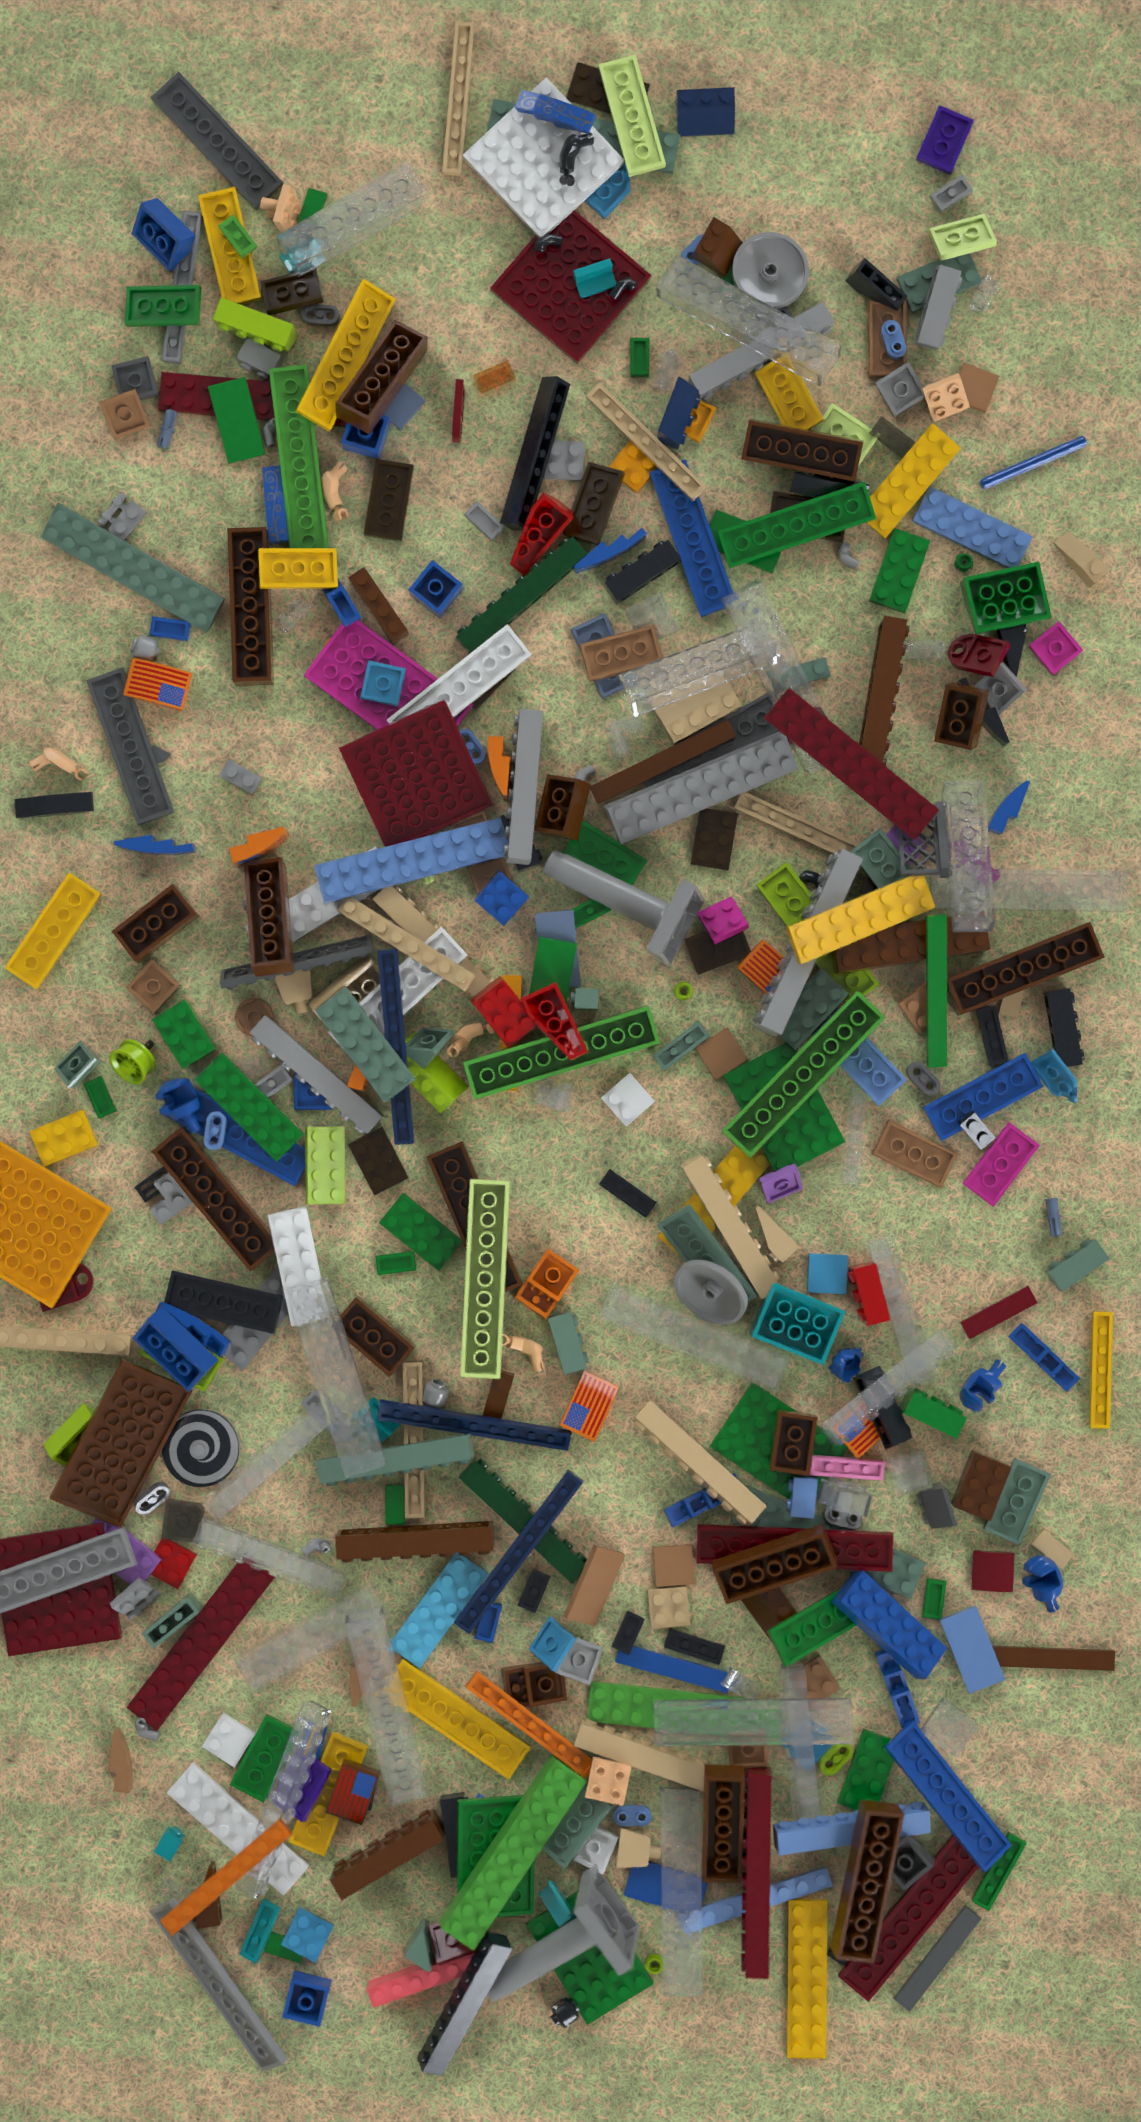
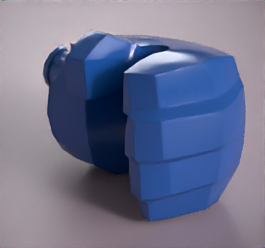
(180, 1101)
(981, 1383)
(1045, 1581)

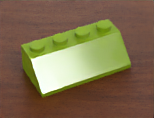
(255, 325)
(436, 1082)

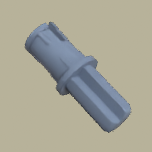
(167, 429)
(1053, 1217)

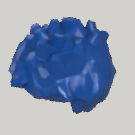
(846, 1363)

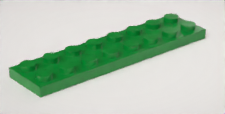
(796, 525)

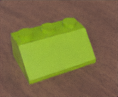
(65, 1439)

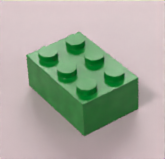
(184, 1034)
(933, 1412)

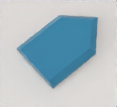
(610, 193)
(1056, 1075)

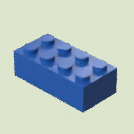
(175, 1348)

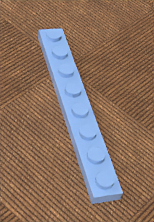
(779, 1892)

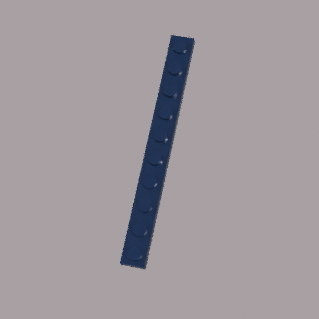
(395, 1035)
(474, 1424)
(518, 1551)

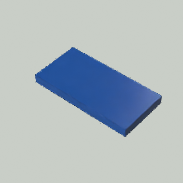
(645, 1884)

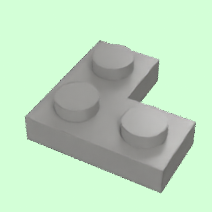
(174, 1199)

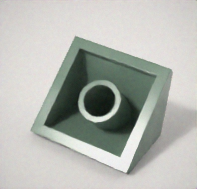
(427, 1044)
(77, 1065)
(419, 1947)

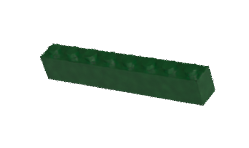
(522, 595)
(517, 1515)

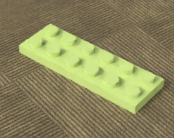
(632, 115)

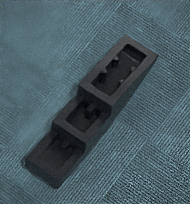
(818, 484)
(991, 721)
(54, 805)

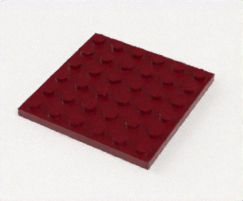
(546, 295)
(416, 775)
(65, 1618)

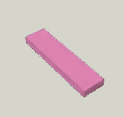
(847, 1467)

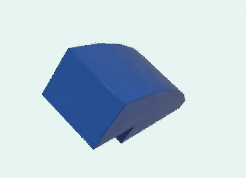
(342, 604)
(1007, 809)

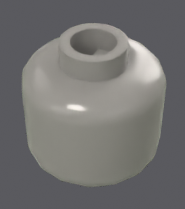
(145, 648)
(435, 1393)

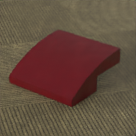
(993, 1571)

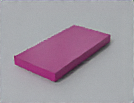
(1000, 1164)

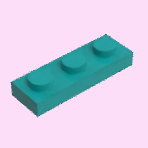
(260, 1931)

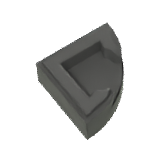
(160, 754)

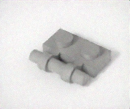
(126, 521)
(129, 1598)

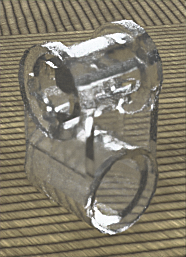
(737, 1682)

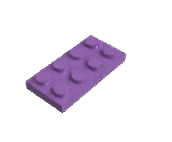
(145, 1557)

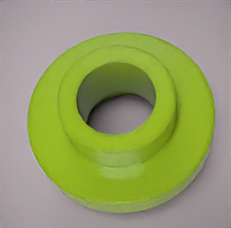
(677, 991)
(653, 1969)

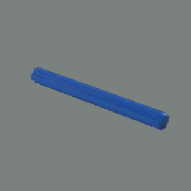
(1033, 462)

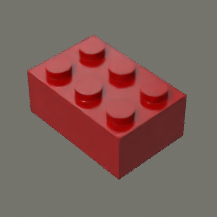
(503, 1011)
(868, 1293)

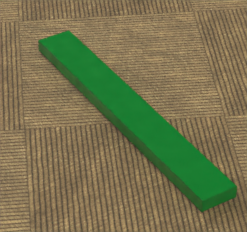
(936, 990)

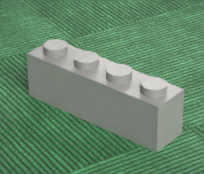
(937, 307)

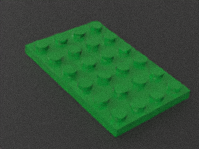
(806, 1132)
(749, 1435)
(476, 1828)
(590, 1976)

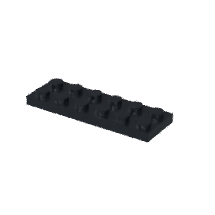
(224, 1302)

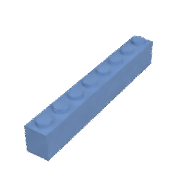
(839, 1829)

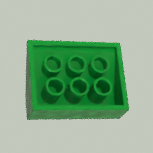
(1006, 598)

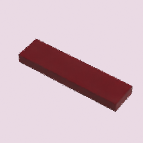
(998, 1312)

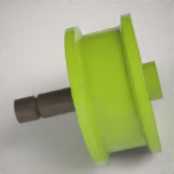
(133, 1061)

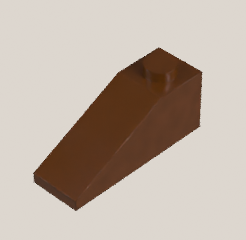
(498, 1395)
(212, 1914)

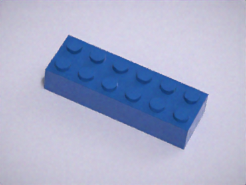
(889, 1624)

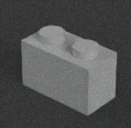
(258, 358)

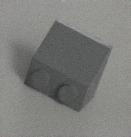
(937, 1507)
(911, 1862)

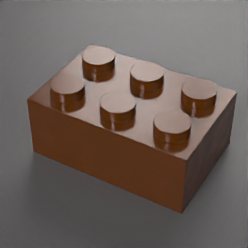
(961, 716)
(562, 807)
(793, 1442)
(981, 1485)

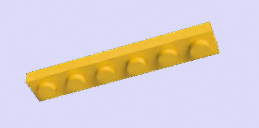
(1101, 1369)

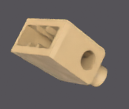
(296, 989)
(634, 1850)

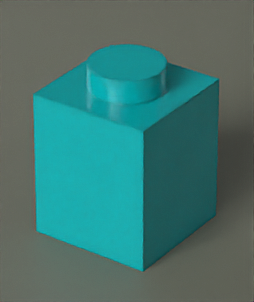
(169, 1843)

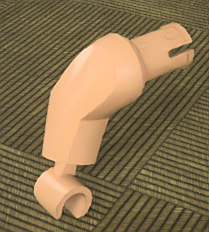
(330, 485)
(59, 759)
(464, 1036)
(528, 1347)

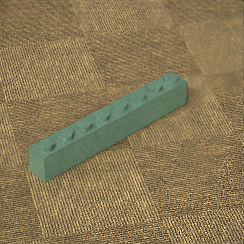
(404, 1459)

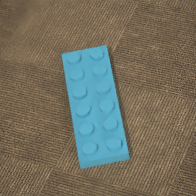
(438, 1609)

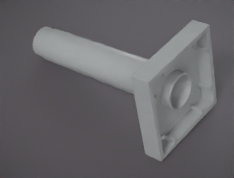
(668, 920)
(599, 1921)

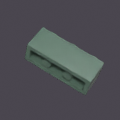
(1076, 1264)
(568, 1342)
(172, 1620)

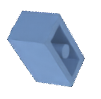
(802, 1496)

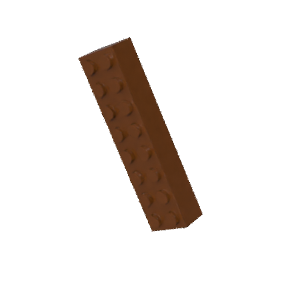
(249, 609)
(883, 686)
(903, 945)
(1024, 968)
(453, 1174)
(216, 1197)
(414, 1540)
(867, 1881)

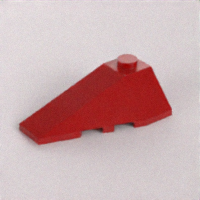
(543, 525)
(553, 1017)

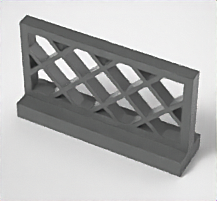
(939, 844)

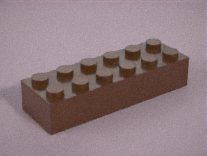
(381, 376)
(802, 449)
(268, 917)
(774, 1564)
(723, 1823)
(387, 1853)

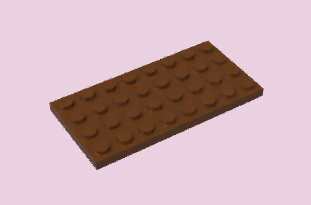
(120, 1443)

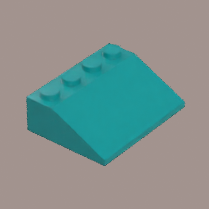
(797, 1323)

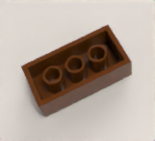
(155, 923)
(375, 1336)

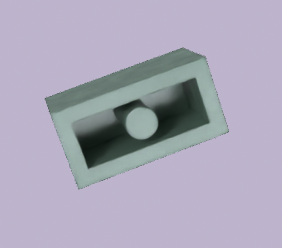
(585, 999)

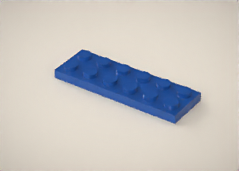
(983, 1095)

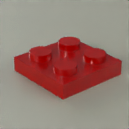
(174, 1563)

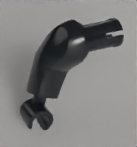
(568, 154)

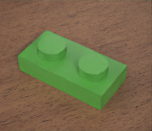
(237, 236)

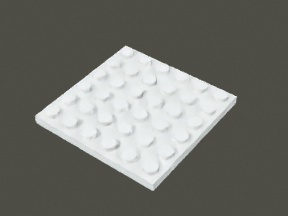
(524, 166)

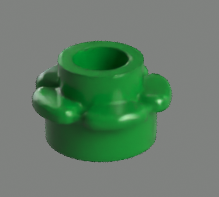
(968, 562)

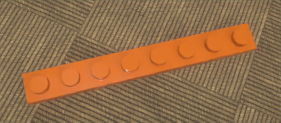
(530, 1723)
(226, 1876)

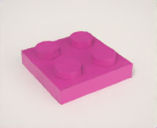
(1055, 648)
(723, 920)

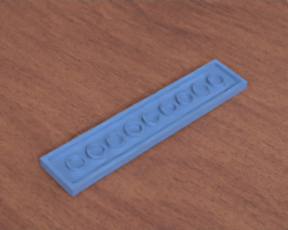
(411, 860)

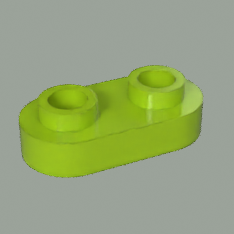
(837, 1759)

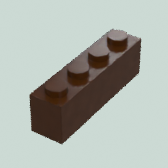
(378, 605)

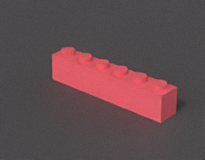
(413, 1980)

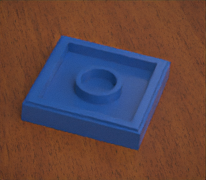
(307, 1100)

